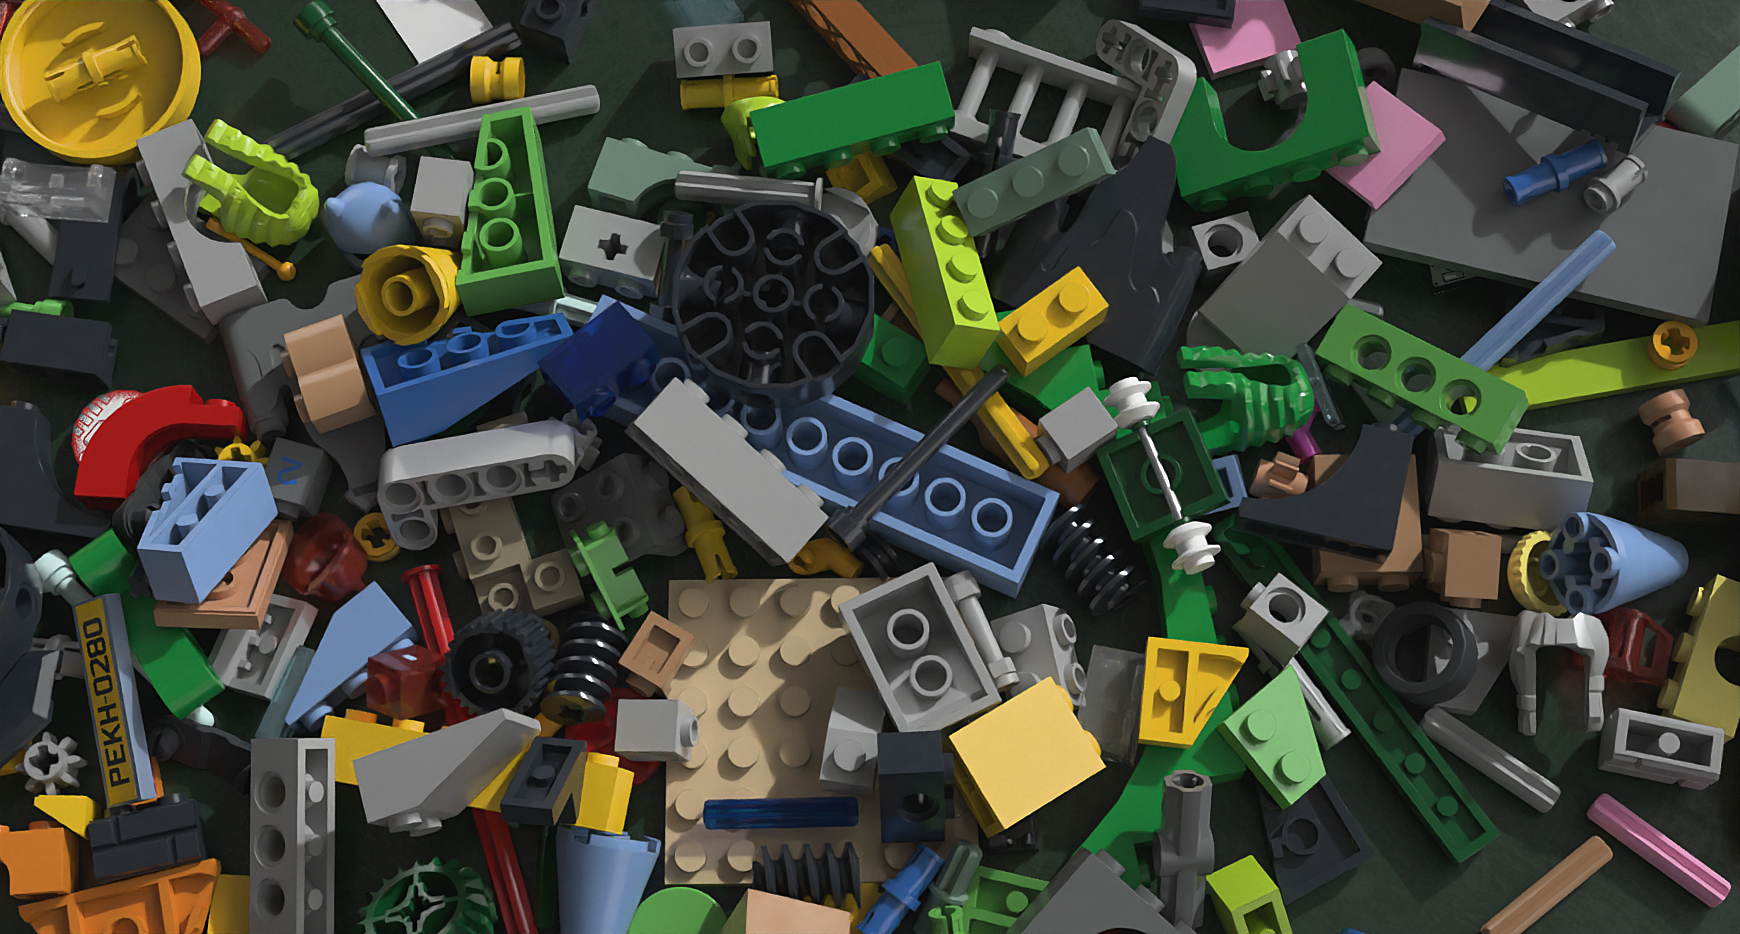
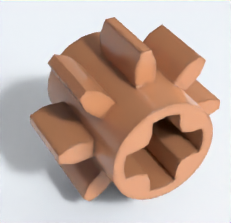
(1278, 478)

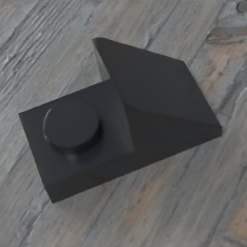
(547, 783)

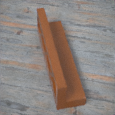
(855, 36)

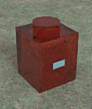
(406, 682)

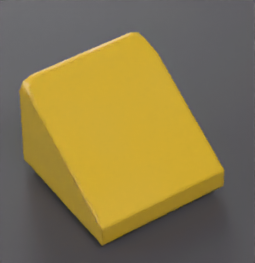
(865, 176)
(71, 811)

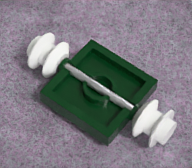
(1162, 475)

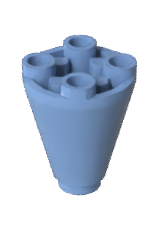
(1607, 562)

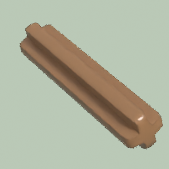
(1550, 888)

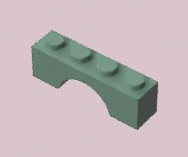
(634, 178)

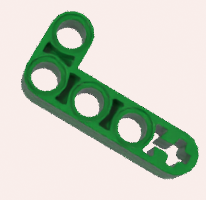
(166, 654)

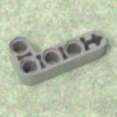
(466, 470)

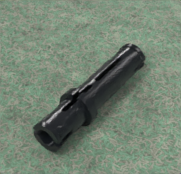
(1002, 125)

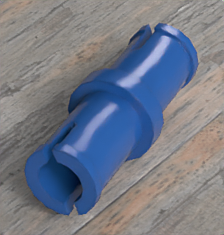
(1554, 172)
(902, 892)

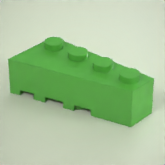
(510, 228)

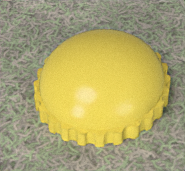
(1525, 579)

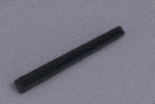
(407, 84)

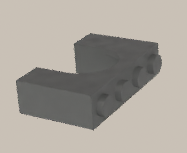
(1092, 899)

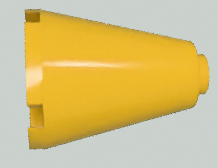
(408, 291)

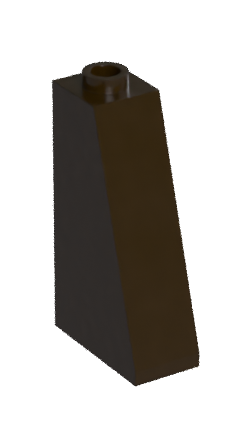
(1689, 493)

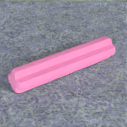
(1659, 850)

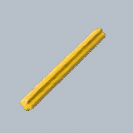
(995, 412)

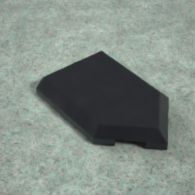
(26, 700)

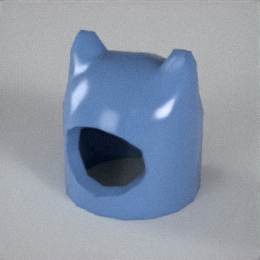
(366, 220)

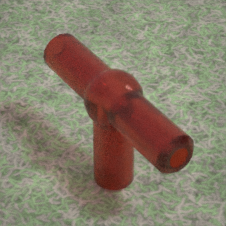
(230, 19)

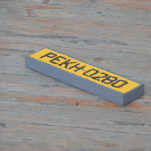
(114, 700)

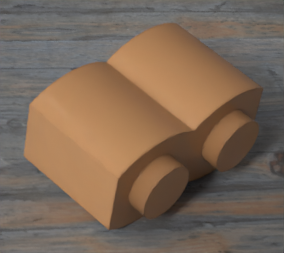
(328, 375)

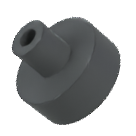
(1376, 67)

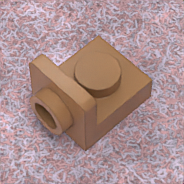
(655, 656)

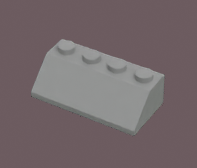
(727, 472)

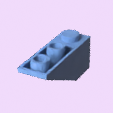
(358, 630)

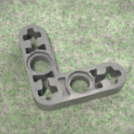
(1155, 81)

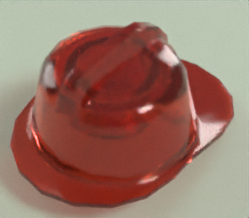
(325, 559)

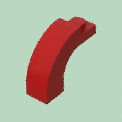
(140, 431)

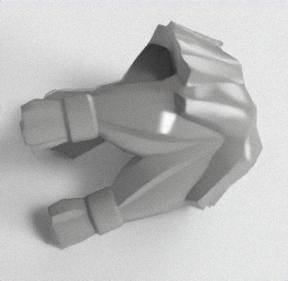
(1579, 633)

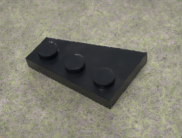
(1311, 839)

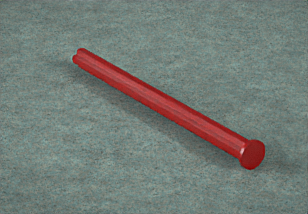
(492, 831)

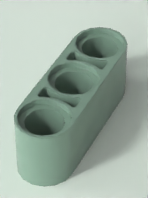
(1710, 102)

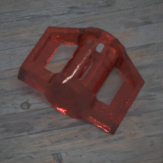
(1626, 667)

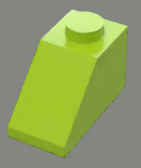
(1247, 899)

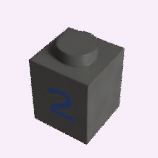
(298, 478)

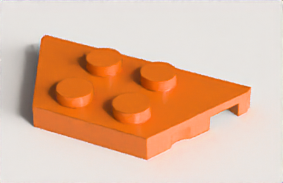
(148, 904)

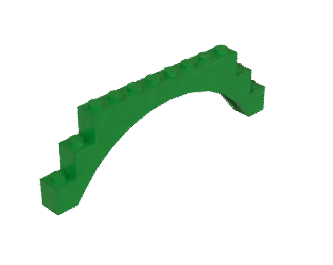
(1183, 612)

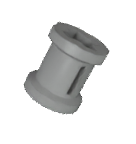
(379, 170)

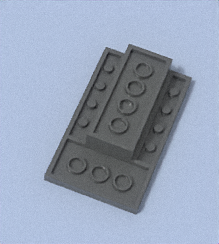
(1461, 220)

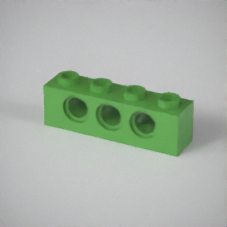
(1359, 334)

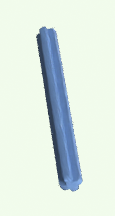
(1530, 311)

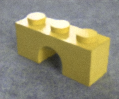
(1697, 689)

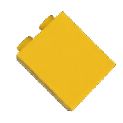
(1021, 756)

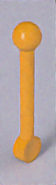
(285, 270)

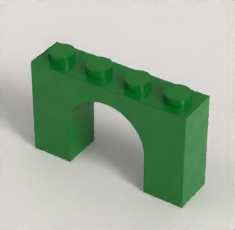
(1333, 132)

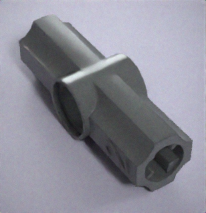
(1183, 847)

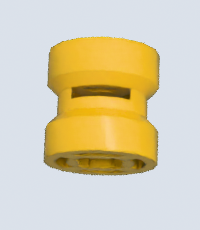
(496, 79)

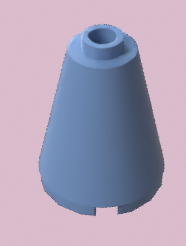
(601, 878)

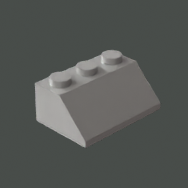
(1526, 486)

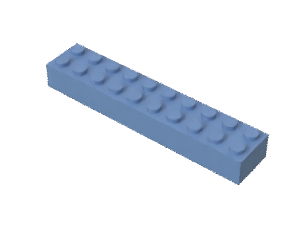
(949, 512)

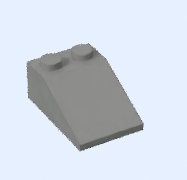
(1290, 282)
(918, 652)
(439, 772)

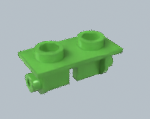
(618, 592)

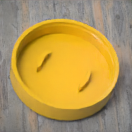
(106, 121)

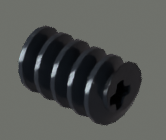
(1090, 562)
(584, 671)
(809, 874)

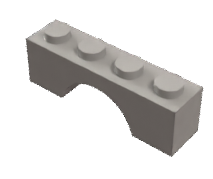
(219, 272)

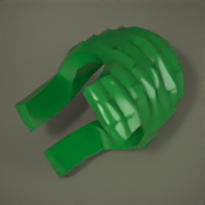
(1261, 396)

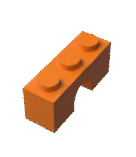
(41, 860)

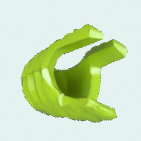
(267, 203)

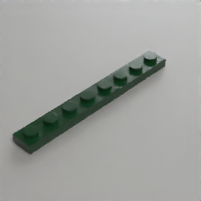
(1367, 704)

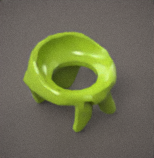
(738, 126)

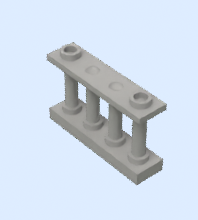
(1036, 66)

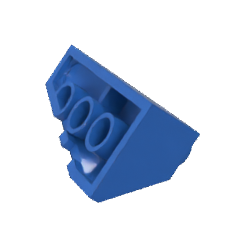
(443, 380)

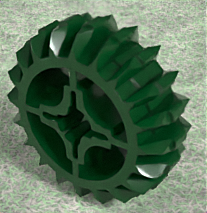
(429, 901)

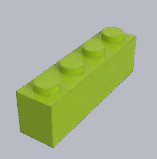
(943, 274)

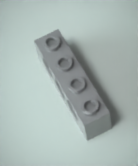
(292, 836)

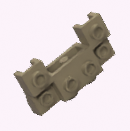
(498, 557)

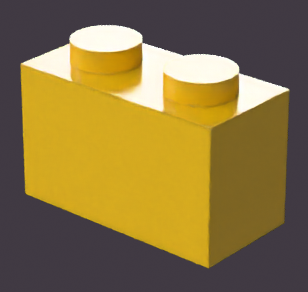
(1051, 321)

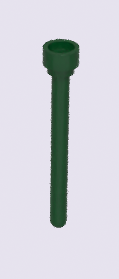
(318, 24)

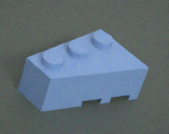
(204, 526)

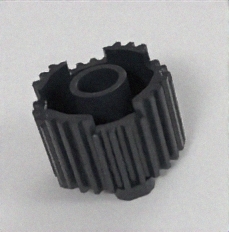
(517, 644)

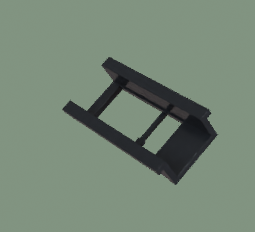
(1552, 71)

